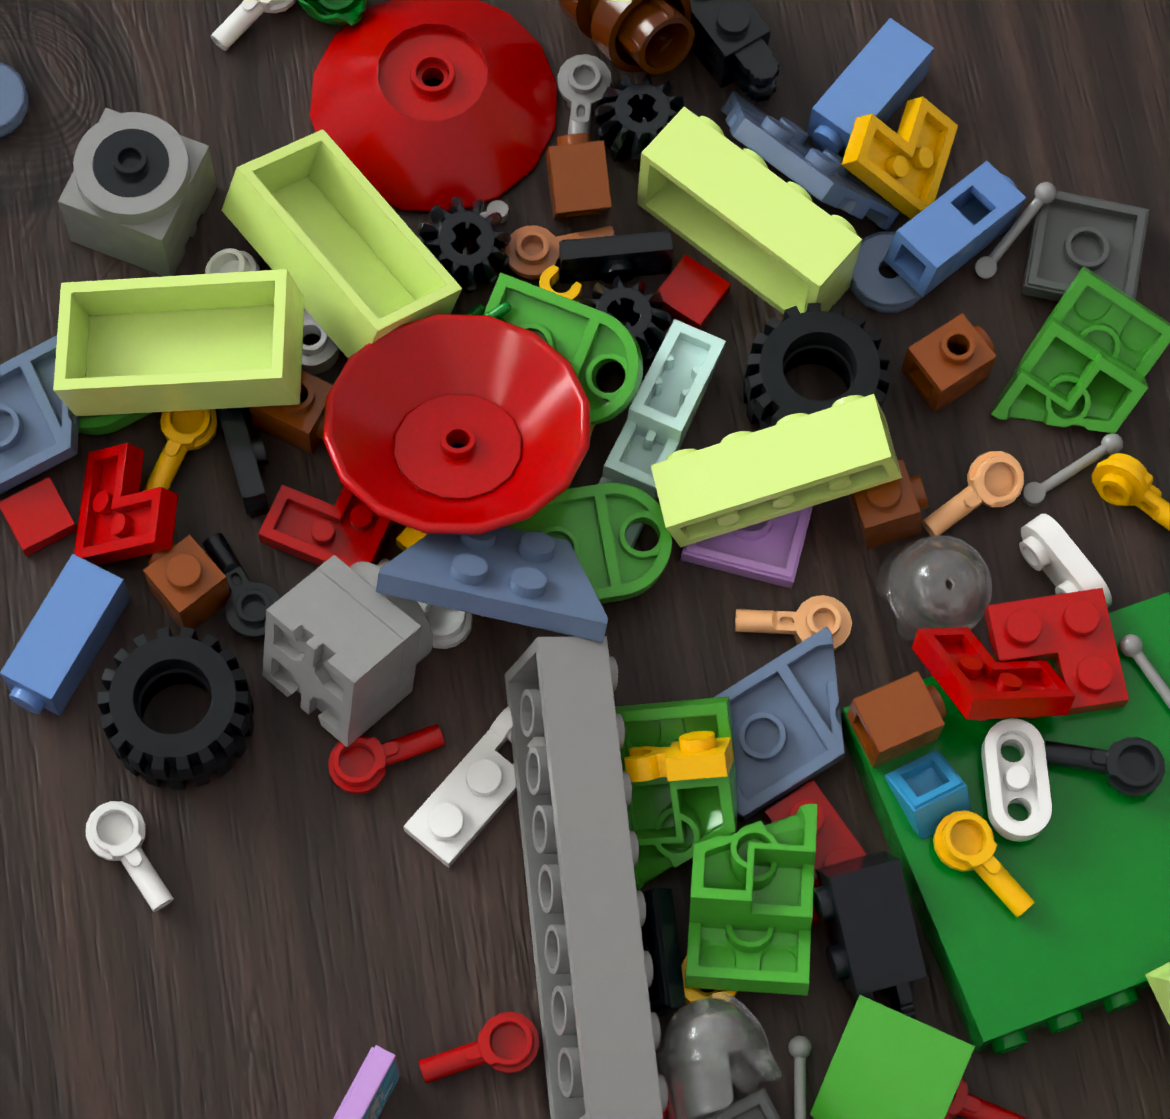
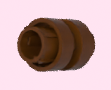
(636, 33)

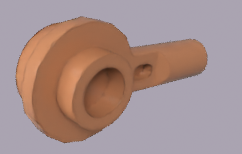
(536, 248)

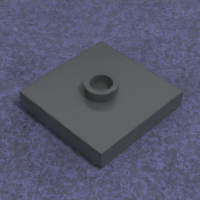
(1085, 233)

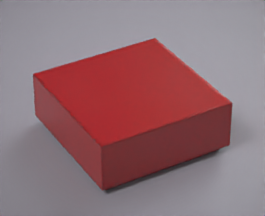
(693, 292)
(37, 516)

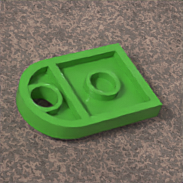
(580, 335)
(595, 525)

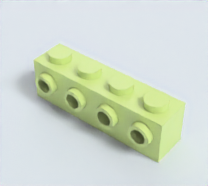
(775, 470)

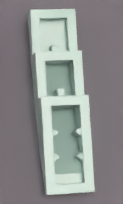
(663, 409)

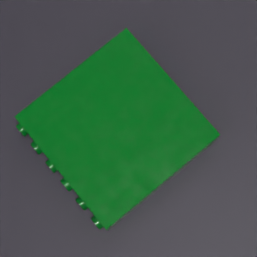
(1092, 870)

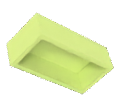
(746, 216)
(338, 240)
(179, 343)

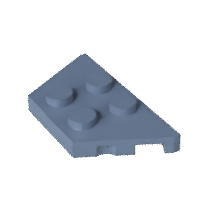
(817, 172)
(34, 421)
(501, 577)
(786, 723)

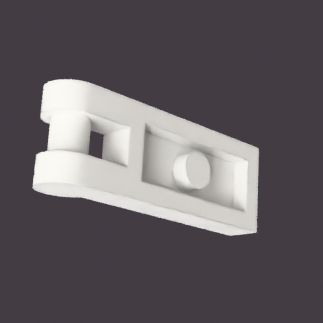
(468, 795)

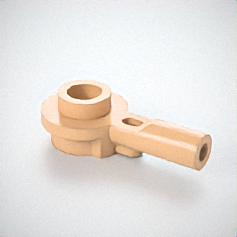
(992, 480)
(809, 619)

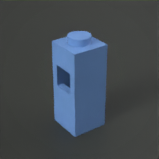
(872, 83)
(954, 228)
(64, 636)

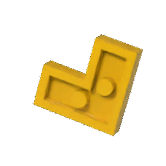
(903, 164)

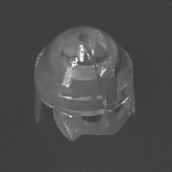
(916, 589)
(708, 1051)

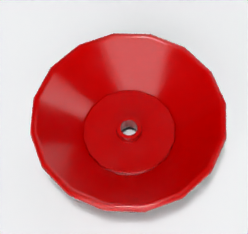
(445, 140)
(447, 386)

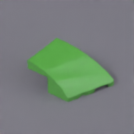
(1086, 359)
(683, 812)
(754, 908)
(891, 1068)

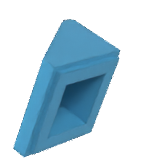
(928, 791)

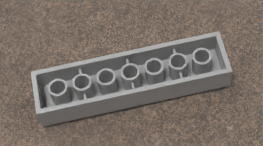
(583, 884)

